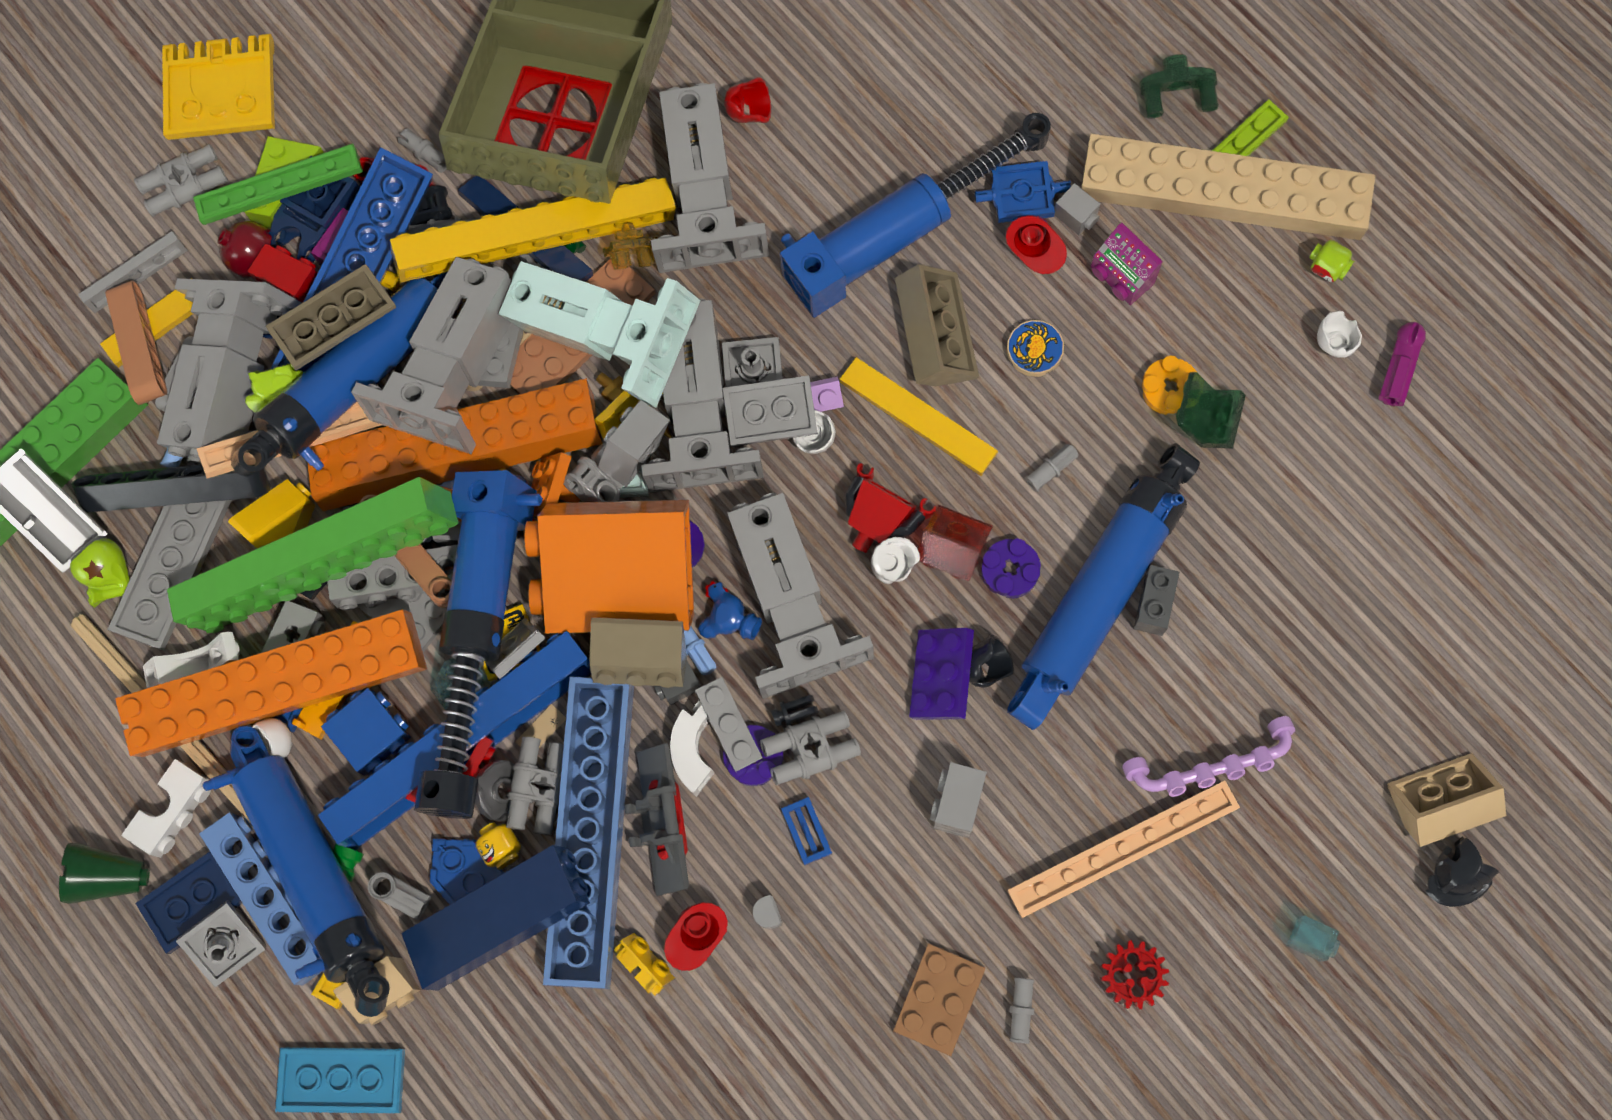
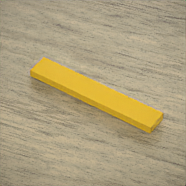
(918, 416)

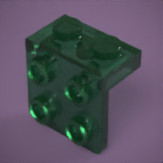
(1210, 414)

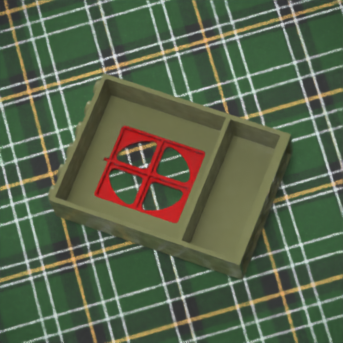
(579, 44)

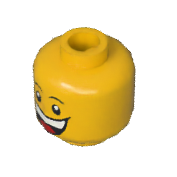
(498, 845)

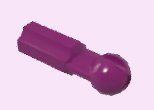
(1402, 364)

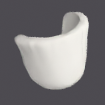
(894, 559)

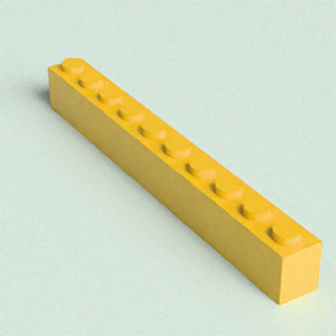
(530, 229)

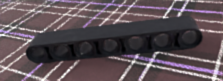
(164, 488)

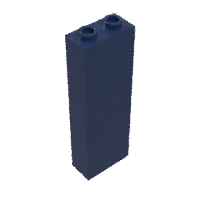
(495, 917)

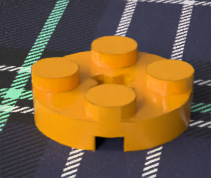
(1154, 384)

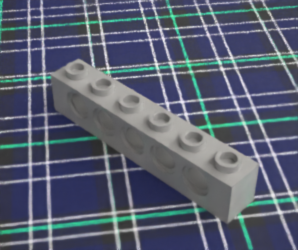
(343, 592)

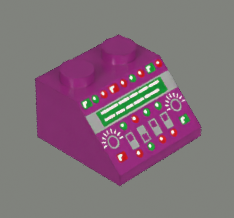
(1126, 264)

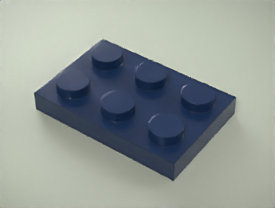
(186, 900)

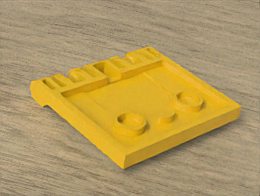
(220, 90)

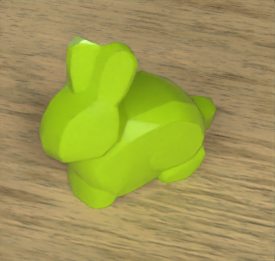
(268, 384)

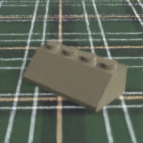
(330, 317)
(936, 326)

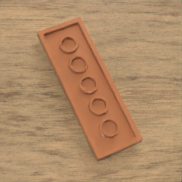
(548, 363)

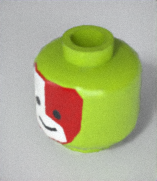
(1331, 260)

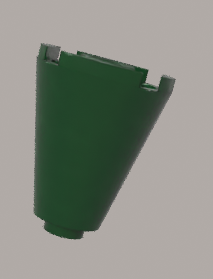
(98, 874)

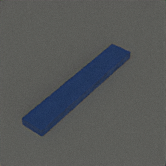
(490, 200)

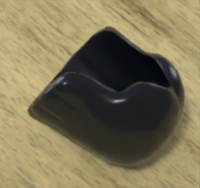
(996, 656)

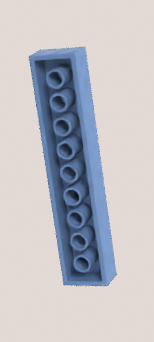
(592, 829)

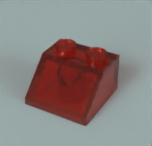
(953, 542)

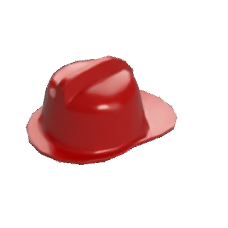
(1036, 244)
(695, 936)

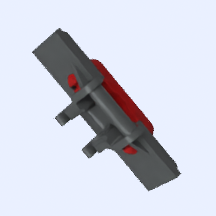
(661, 820)

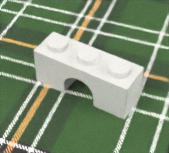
(157, 833)

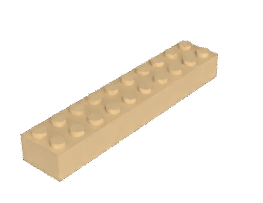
(1228, 186)

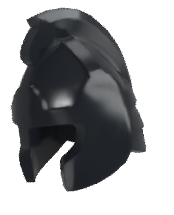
(1461, 878)

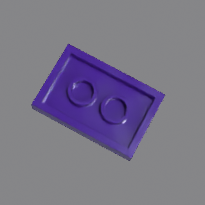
(941, 674)

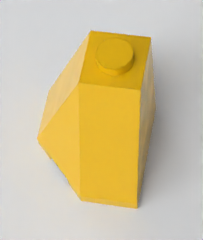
(275, 514)

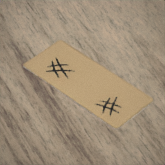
(544, 725)

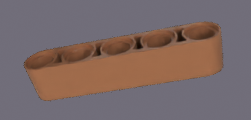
(136, 342)

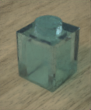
(1314, 939)

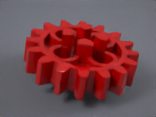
(1144, 960)

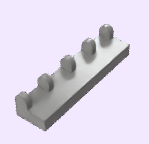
(136, 269)

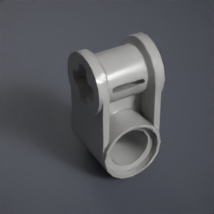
(591, 482)

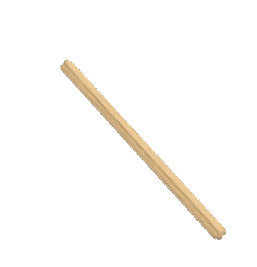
(135, 683)

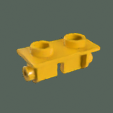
(654, 972)

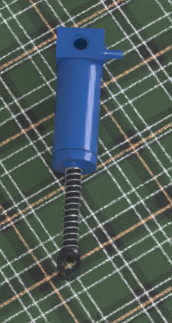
(825, 266)

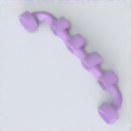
(1203, 773)

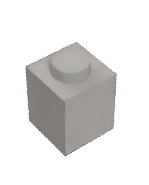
(1077, 209)

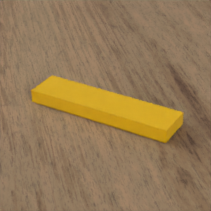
(162, 317)

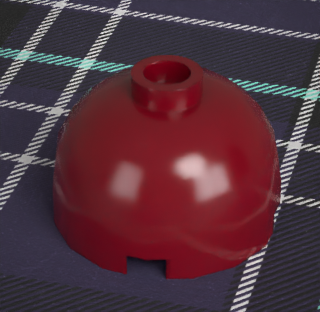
(241, 245)

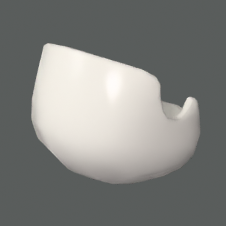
(1338, 335)
(820, 442)
(274, 736)

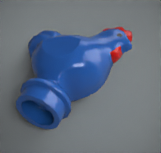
(728, 615)

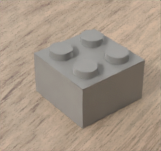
(632, 442)
(959, 799)

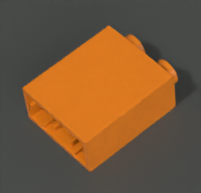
(611, 563)

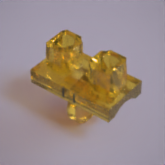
(627, 244)

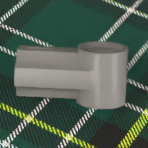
(401, 895)

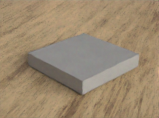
(515, 647)

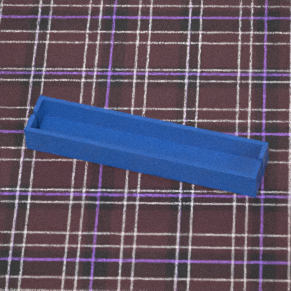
(500, 712)

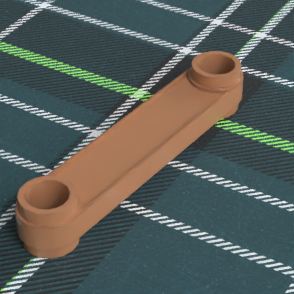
(423, 570)

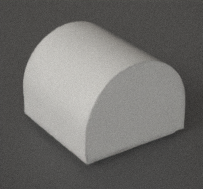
(766, 913)

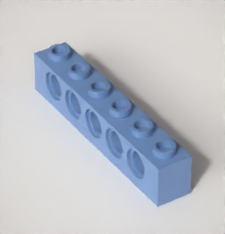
(220, 841)

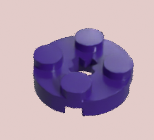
(1004, 583)
(757, 773)

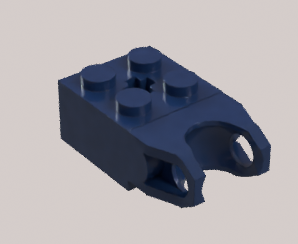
(311, 214)

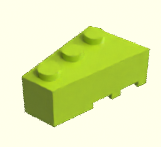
(275, 155)

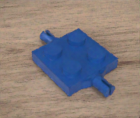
(1022, 191)

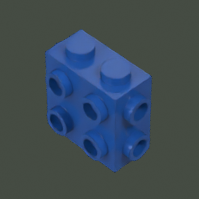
(366, 730)

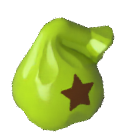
(101, 569)

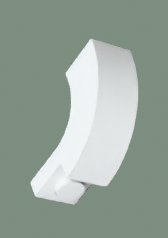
(685, 749)

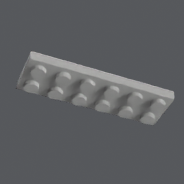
(169, 558)

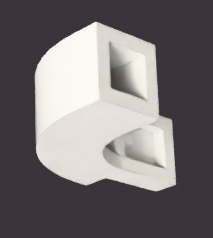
(172, 667)

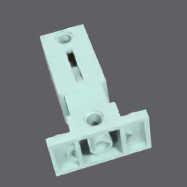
(604, 325)

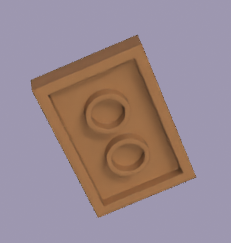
(939, 999)

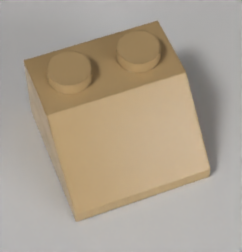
(401, 989)

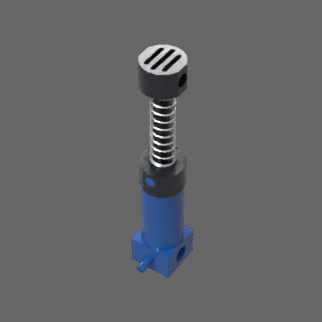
(472, 631)

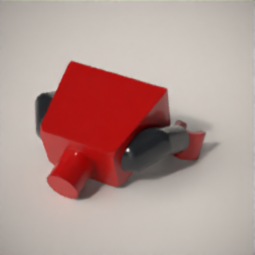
(880, 512)

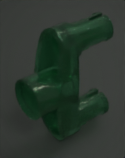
(1179, 76)

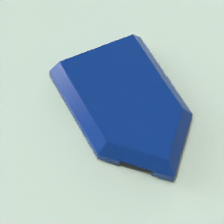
(459, 869)

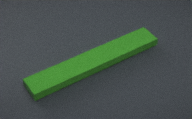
(277, 184)

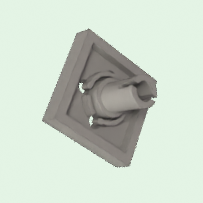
(751, 358)
(216, 963)

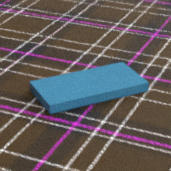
(340, 1080)

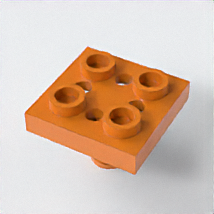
(549, 480)

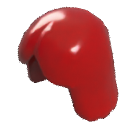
(752, 93)

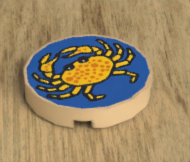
(1035, 348)

